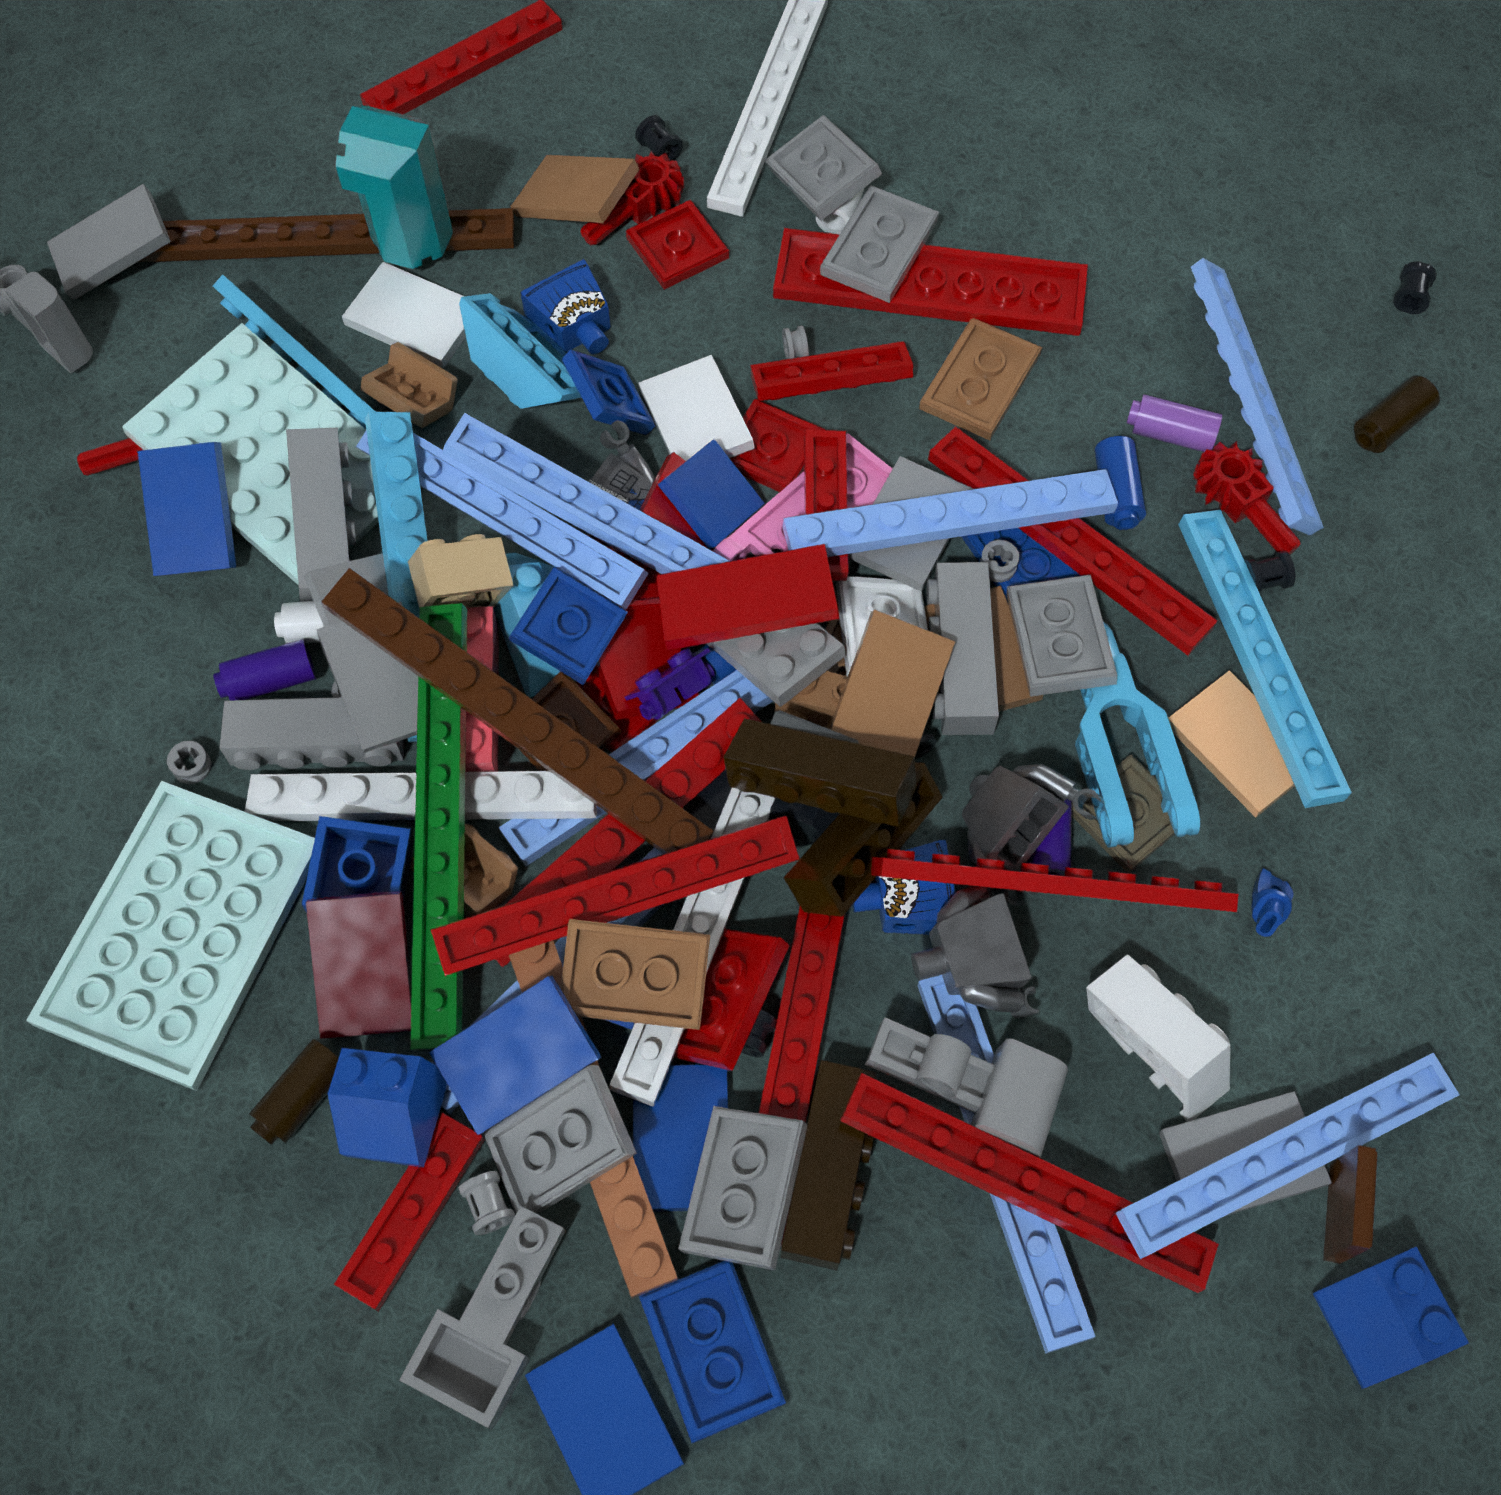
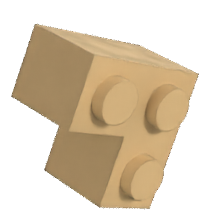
(461, 572)

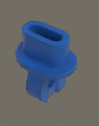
(1270, 902)

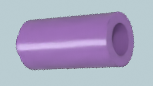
(1174, 423)

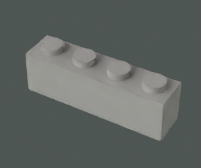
(319, 501)
(964, 614)
(295, 734)

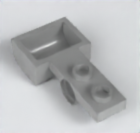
(44, 314)
(1009, 1097)
(468, 1358)

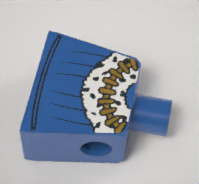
(569, 309)
(907, 903)

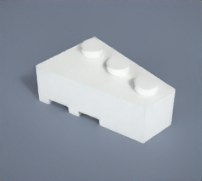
(1164, 1033)

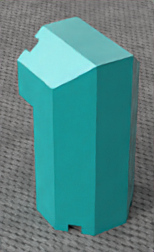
(397, 182)

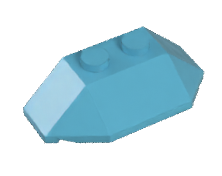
(515, 353)
(527, 579)

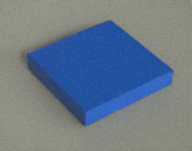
(608, 392)
(711, 494)
(568, 625)

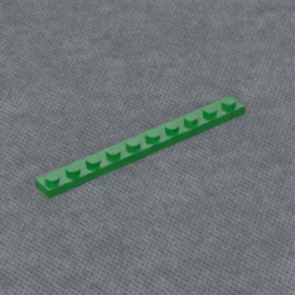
(438, 845)

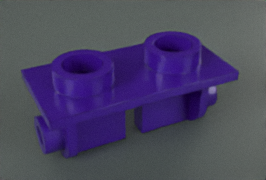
(657, 689)

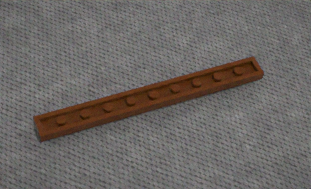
(316, 236)
(513, 715)

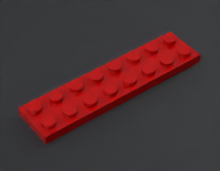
(946, 285)

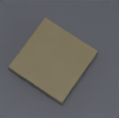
(1150, 824)

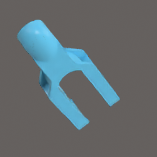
(1158, 748)

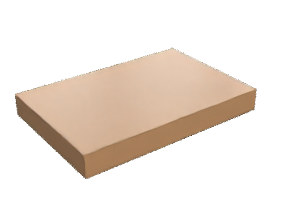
(1234, 742)

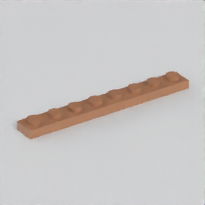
(620, 1190)

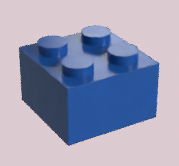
(358, 859)

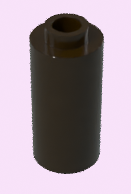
(1396, 414)
(295, 1094)

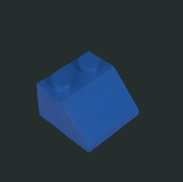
(385, 1106)
(1390, 1318)

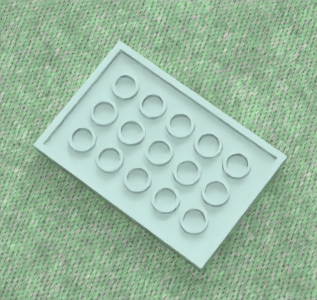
(247, 401)
(176, 935)

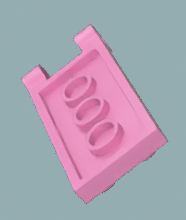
(765, 528)

